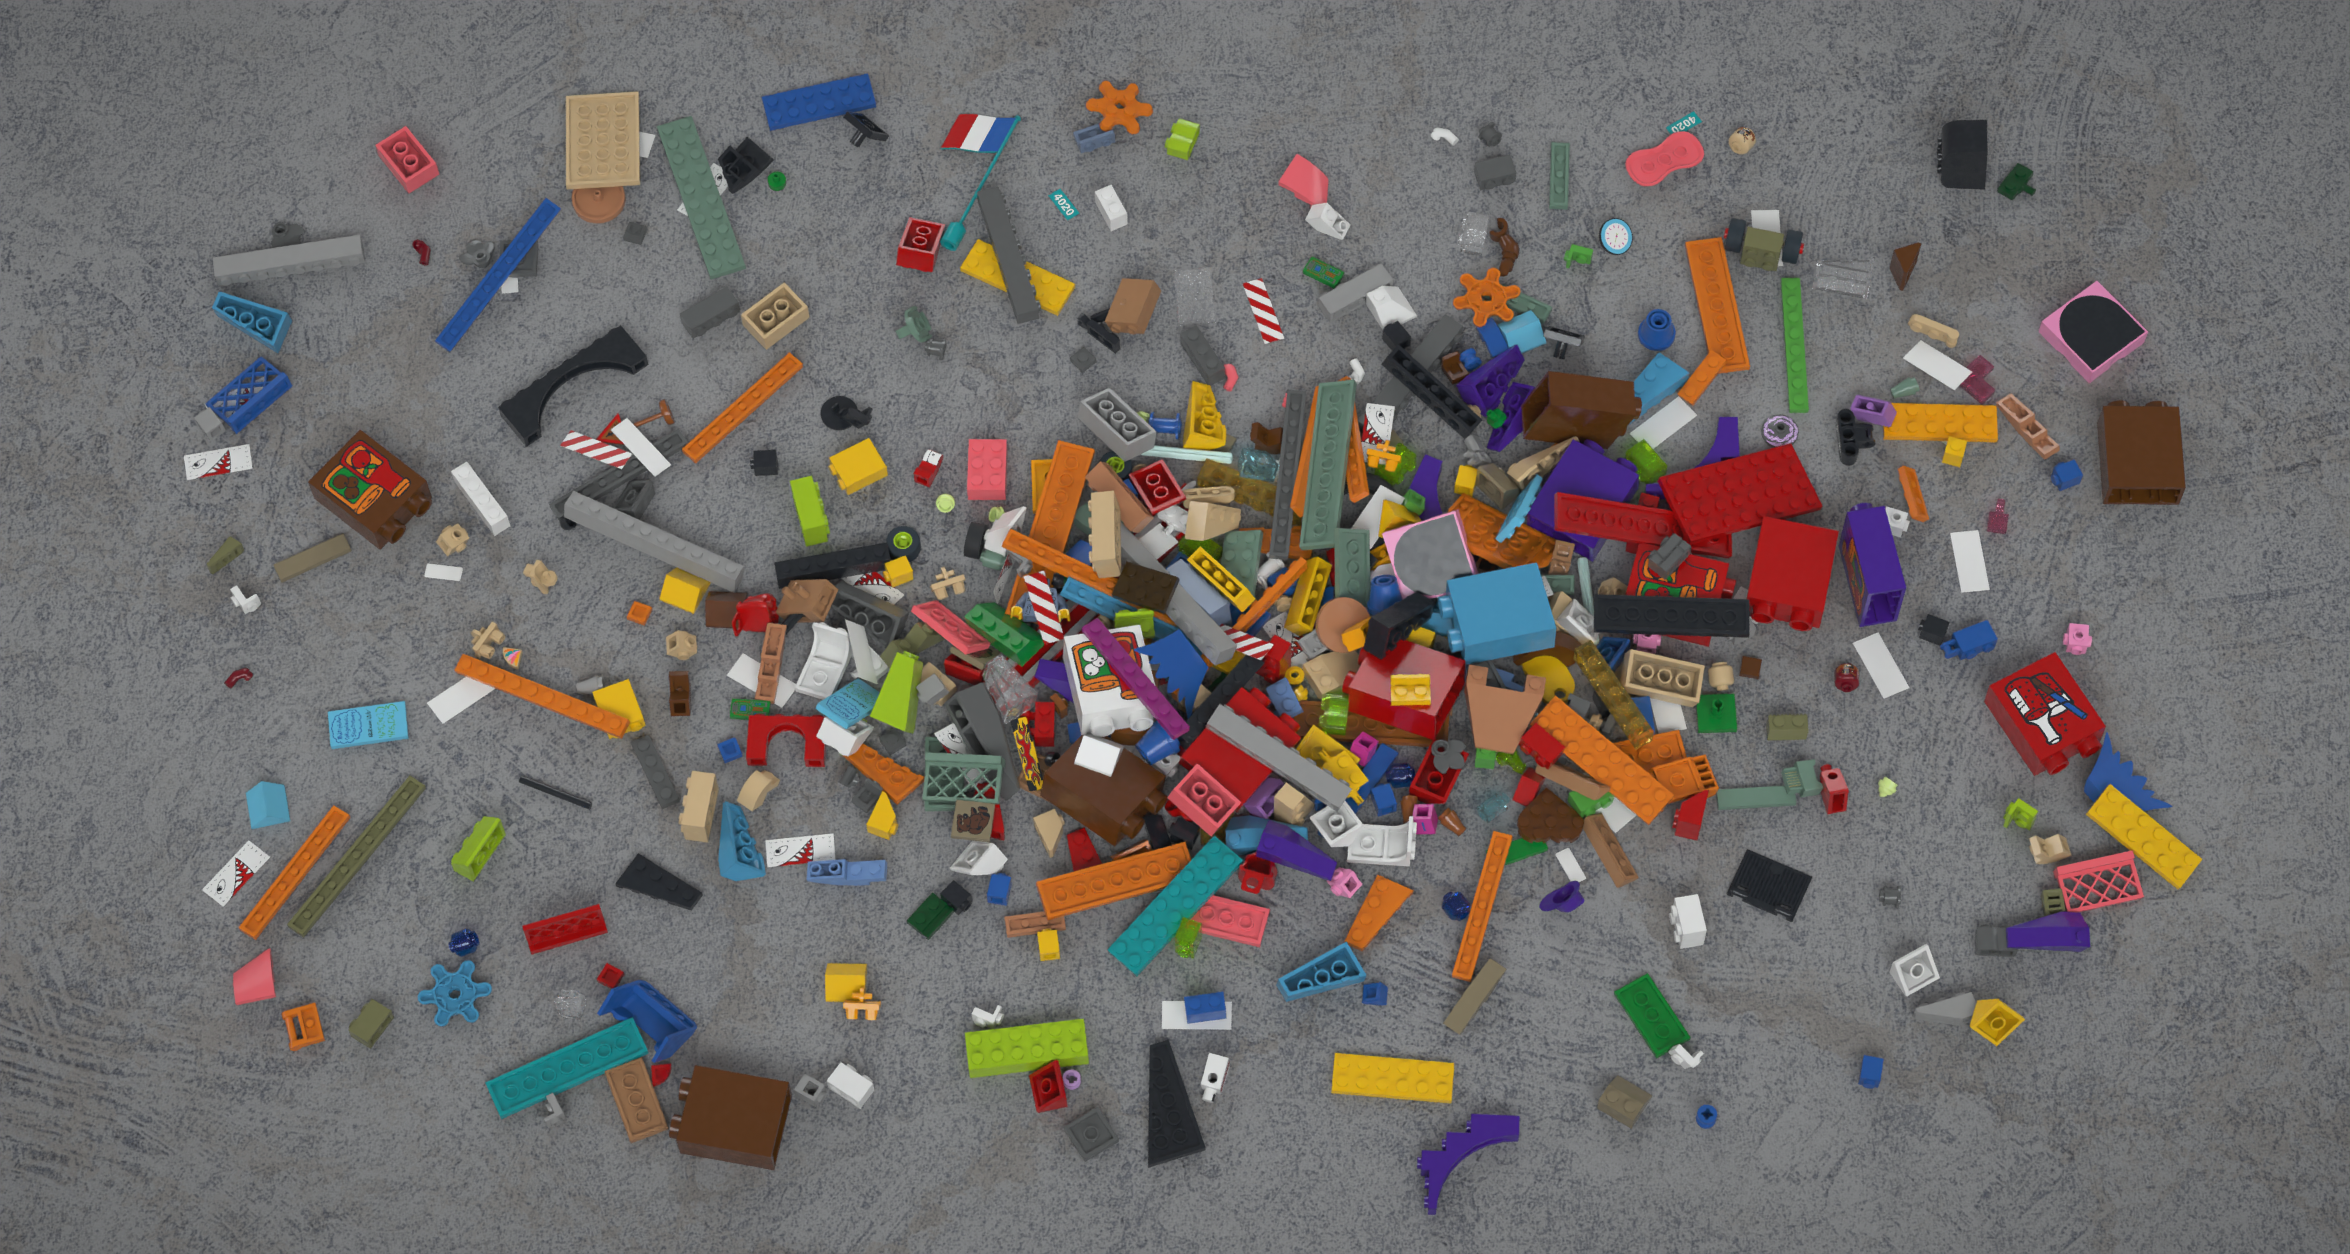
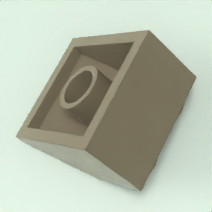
(1496, 485)
(1623, 1101)

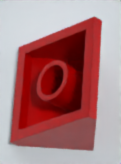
(963, 670)
(1048, 1088)

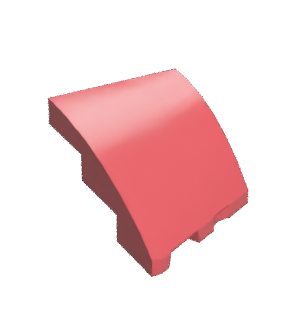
(1305, 181)
(255, 980)

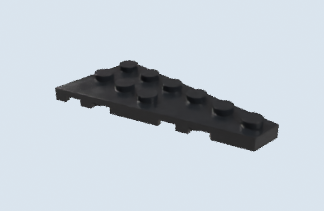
(1172, 1122)

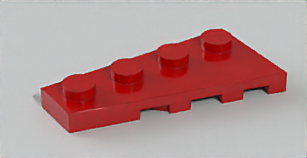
(1082, 850)

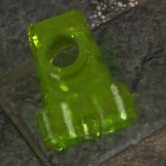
(1512, 760)

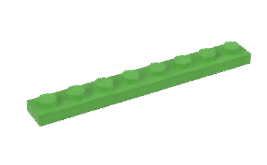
(1794, 345)

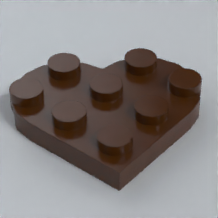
(1549, 819)

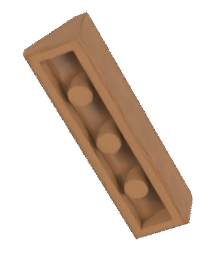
(1574, 780)
(1609, 850)

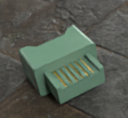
(1802, 779)

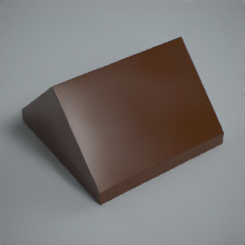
(1903, 263)
(721, 608)

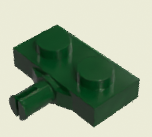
(2016, 182)

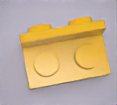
(1410, 689)

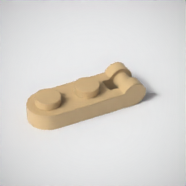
(1934, 330)
(1209, 495)

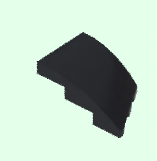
(743, 164)

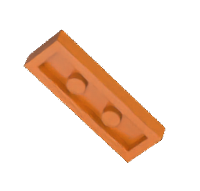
(1702, 377)
(1913, 494)

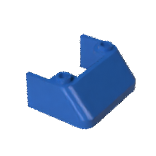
(652, 1014)

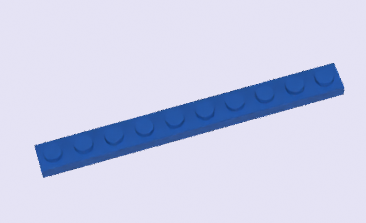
(497, 275)

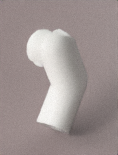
(1445, 133)
(1358, 372)

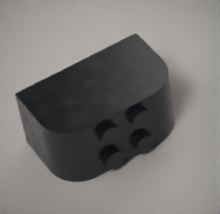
(1963, 154)

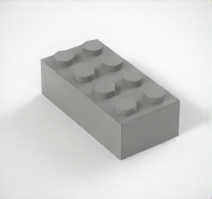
(1117, 424)

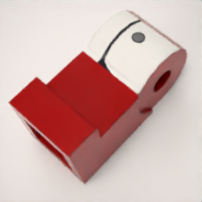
(928, 468)

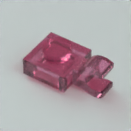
(1998, 520)

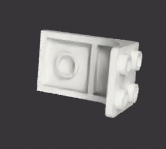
(826, 661)
(1384, 844)

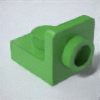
(1579, 254)
(1414, 502)

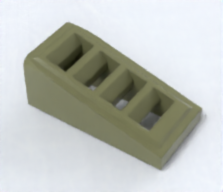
(226, 553)
(2052, 894)

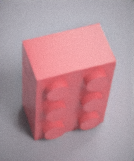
(407, 159)
(987, 469)
(1204, 800)

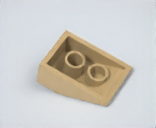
(1328, 672)

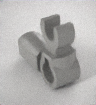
(1476, 452)

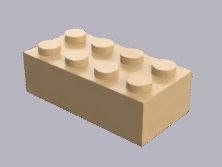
(1105, 535)
(1662, 678)

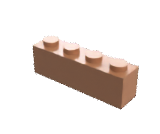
(1132, 511)

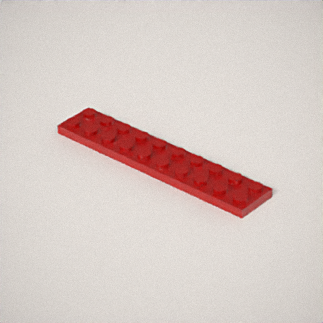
(1626, 523)

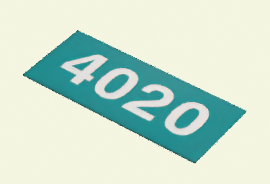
(1684, 123)
(1063, 204)

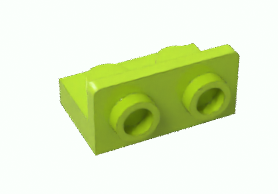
(1141, 617)
(2021, 813)

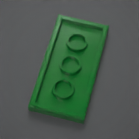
(1651, 1015)

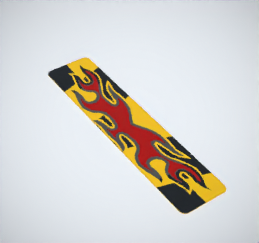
(1027, 753)

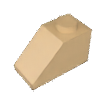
(1050, 830)

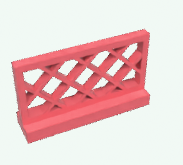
(2098, 865)

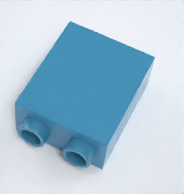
(1498, 614)

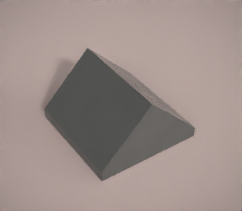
(635, 498)

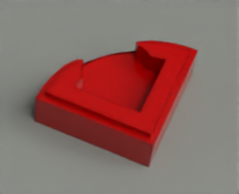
(660, 1073)

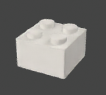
(1688, 921)

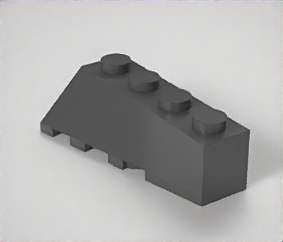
(878, 616)

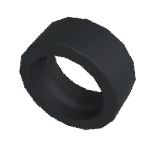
(975, 540)

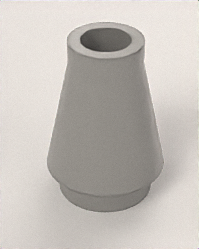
(590, 685)

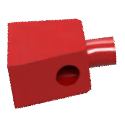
(1834, 789)

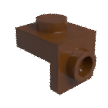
(1453, 367)

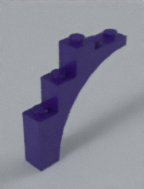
(1724, 448)
(1426, 485)
(1480, 1132)

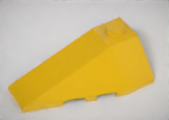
(1203, 423)

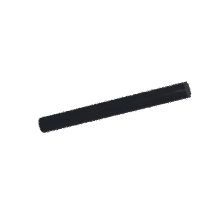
(555, 792)

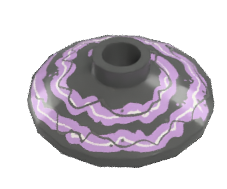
(1776, 437)

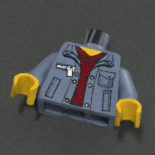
(1025, 606)

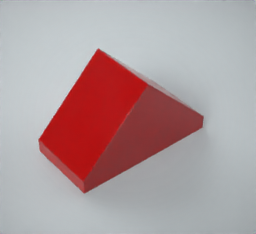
(1528, 787)

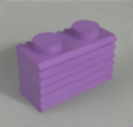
(1873, 410)
(1262, 801)

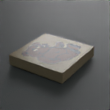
(978, 658)
(973, 821)

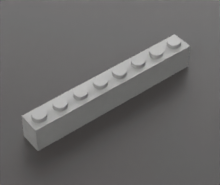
(288, 260)
(1278, 757)

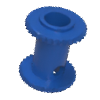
(1166, 425)

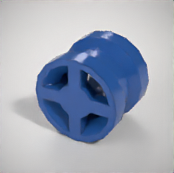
(1470, 359)
(1705, 1121)

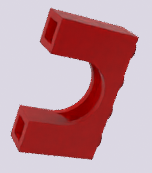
(764, 728)

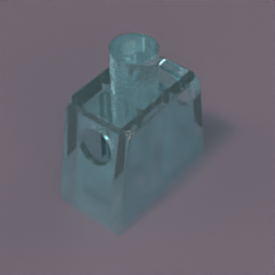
(1253, 465)

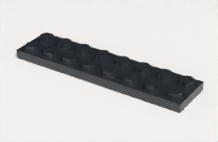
(1671, 615)

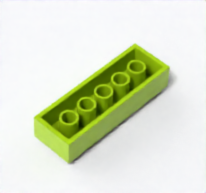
(1026, 1048)

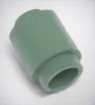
(992, 560)

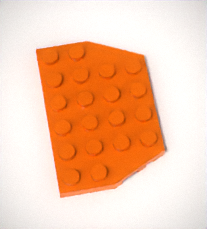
(1482, 527)

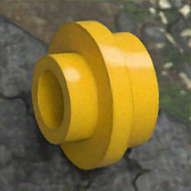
(1299, 679)

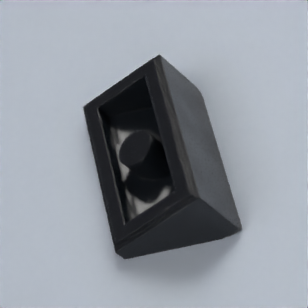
(1157, 832)

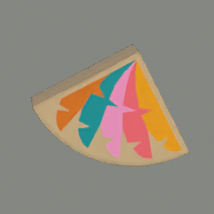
(512, 657)

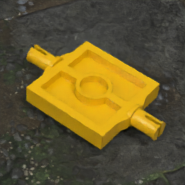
(1346, 769)

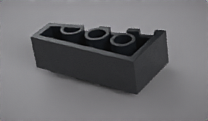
(1397, 623)

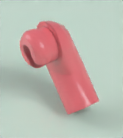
(1232, 376)

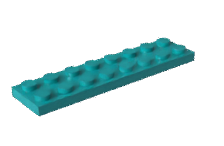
(1179, 899)
(566, 1068)

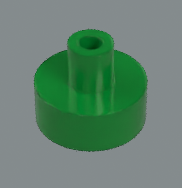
(776, 181)
(1496, 418)

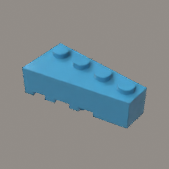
(256, 320)
(1325, 973)

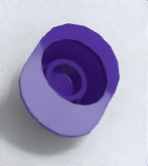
(1564, 899)

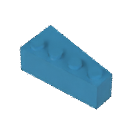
(1658, 381)

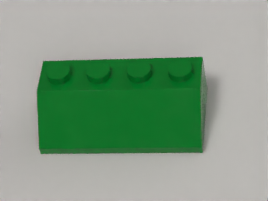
(1005, 633)

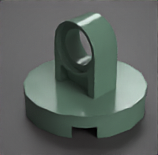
(916, 325)

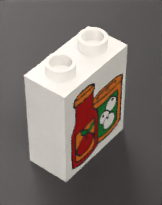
(1098, 692)

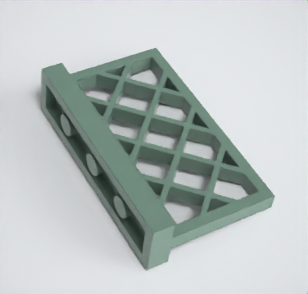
(960, 761)

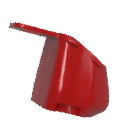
(755, 613)
(1257, 873)

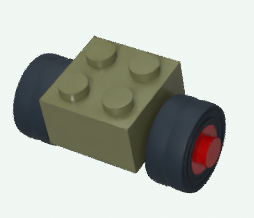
(1761, 246)

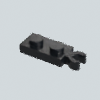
(1100, 333)

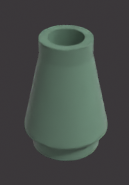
(1905, 388)

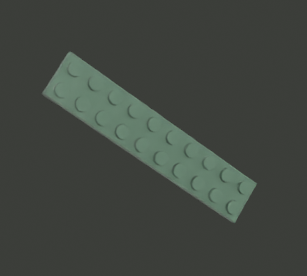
(701, 197)
(1328, 464)

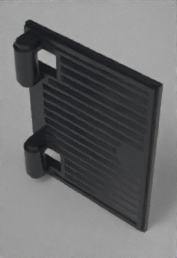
(1769, 885)

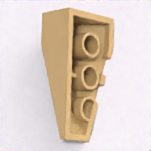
(1539, 463)

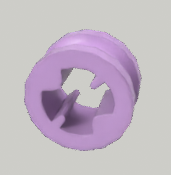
(1076, 1084)

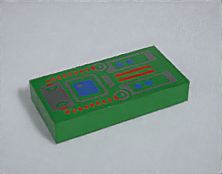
(1323, 272)
(743, 708)

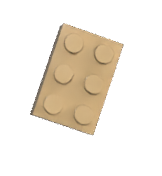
(775, 316)
(699, 806)

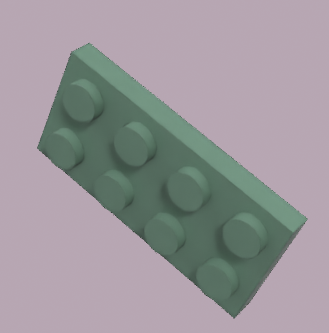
(1242, 556)
(1352, 564)
(934, 746)

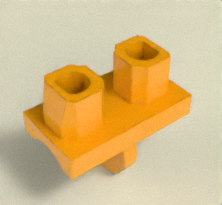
(1391, 459)
(853, 1005)

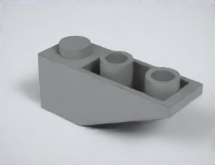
(1950, 1011)

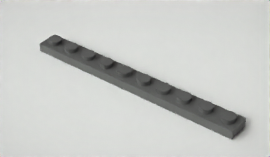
(1287, 474)

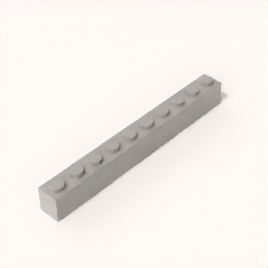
(653, 541)
(1182, 608)

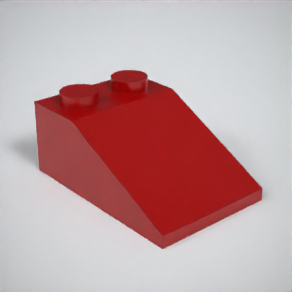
(920, 244)
(1156, 487)

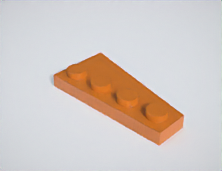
(1294, 549)
(893, 778)
(1379, 906)

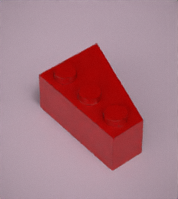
(1276, 660)

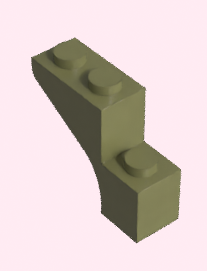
(917, 640)

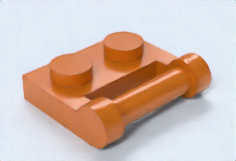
(309, 1024)

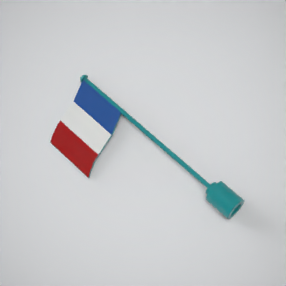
(977, 135)

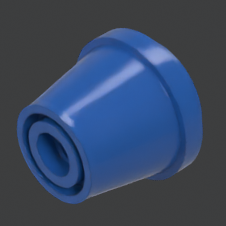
(1657, 331)
(1383, 593)
(1157, 744)

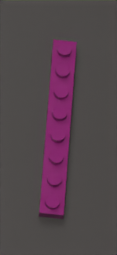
(1135, 679)

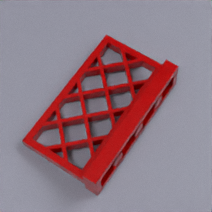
(565, 929)

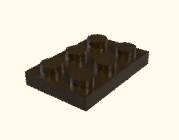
(1145, 587)

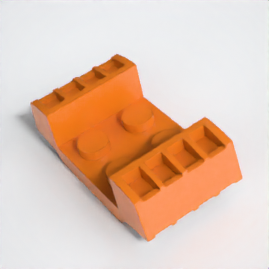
(1686, 777)

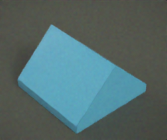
(1523, 331)
(267, 804)

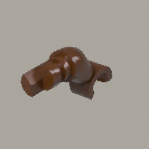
(1509, 247)

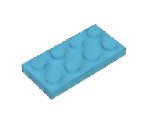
(1519, 509)

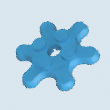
(448, 982)

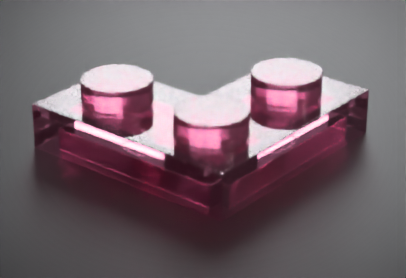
(1974, 383)

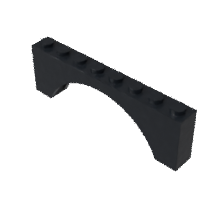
(611, 351)

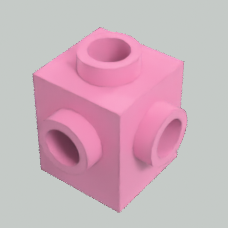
(2077, 639)
(1647, 642)
(1344, 882)

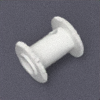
(1269, 568)

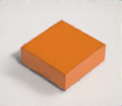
(639, 613)

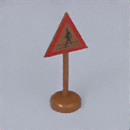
(608, 436)

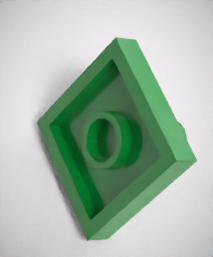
(1716, 713)

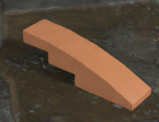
(2025, 424)
(771, 662)

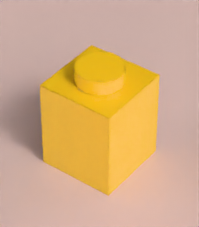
(1954, 451)
(1465, 480)
(898, 571)
(1048, 945)

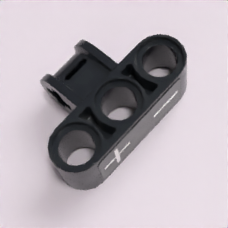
(1858, 434)

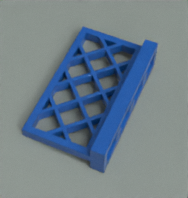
(257, 401)

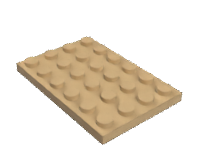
(602, 140)

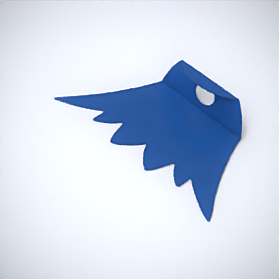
(1179, 663)
(2109, 771)

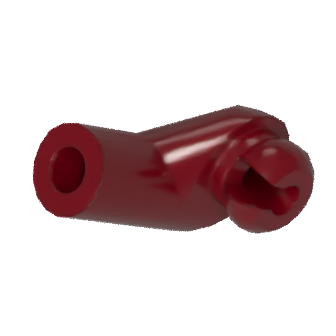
(424, 250)
(238, 674)

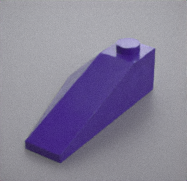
(2053, 932)

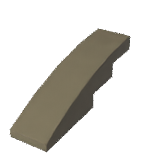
(1475, 996)

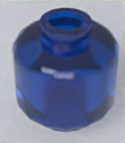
(1400, 775)
(1456, 906)
(464, 942)

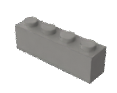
(1352, 294)

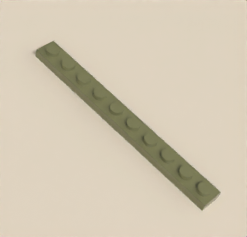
(356, 856)

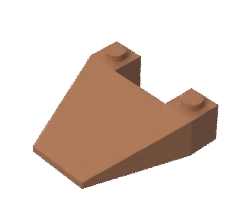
(1499, 714)

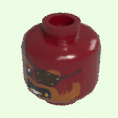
(1846, 676)

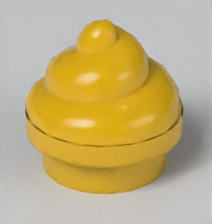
(1301, 692)

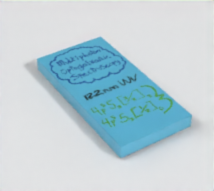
(849, 703)
(368, 725)

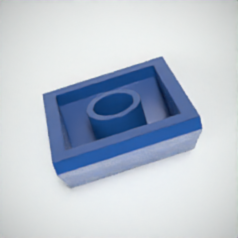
(1613, 650)

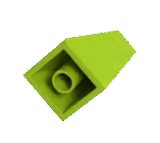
(898, 697)

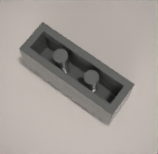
(710, 312)
(1202, 355)

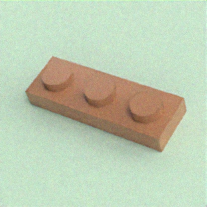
(1031, 924)

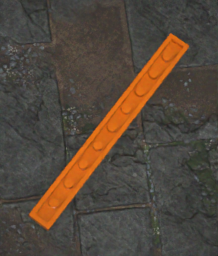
(1065, 566)
(1259, 607)
(542, 696)

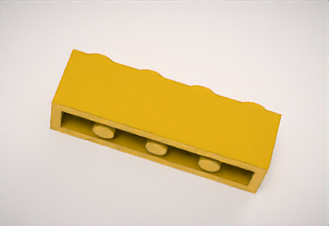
(1221, 579)
(1308, 597)

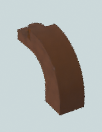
(1563, 651)

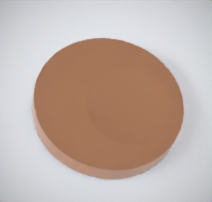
(598, 204)
(1337, 617)

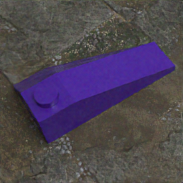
(1491, 380)
(1512, 426)
(1055, 677)
(1290, 849)

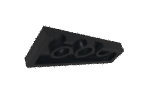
(652, 880)

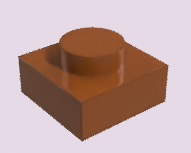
(1060, 705)

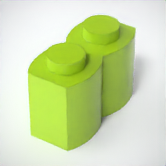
(1182, 139)

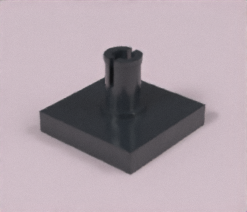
(865, 128)
(1563, 339)

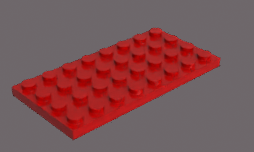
(1738, 493)

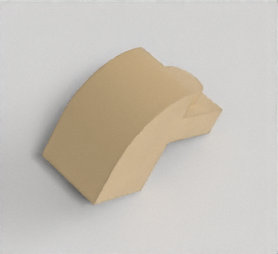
(756, 788)
(2050, 849)

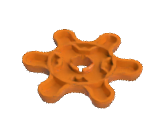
(1113, 115)
(1486, 287)

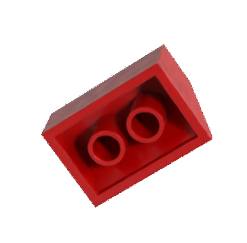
(1430, 784)

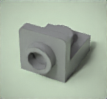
(556, 1114)

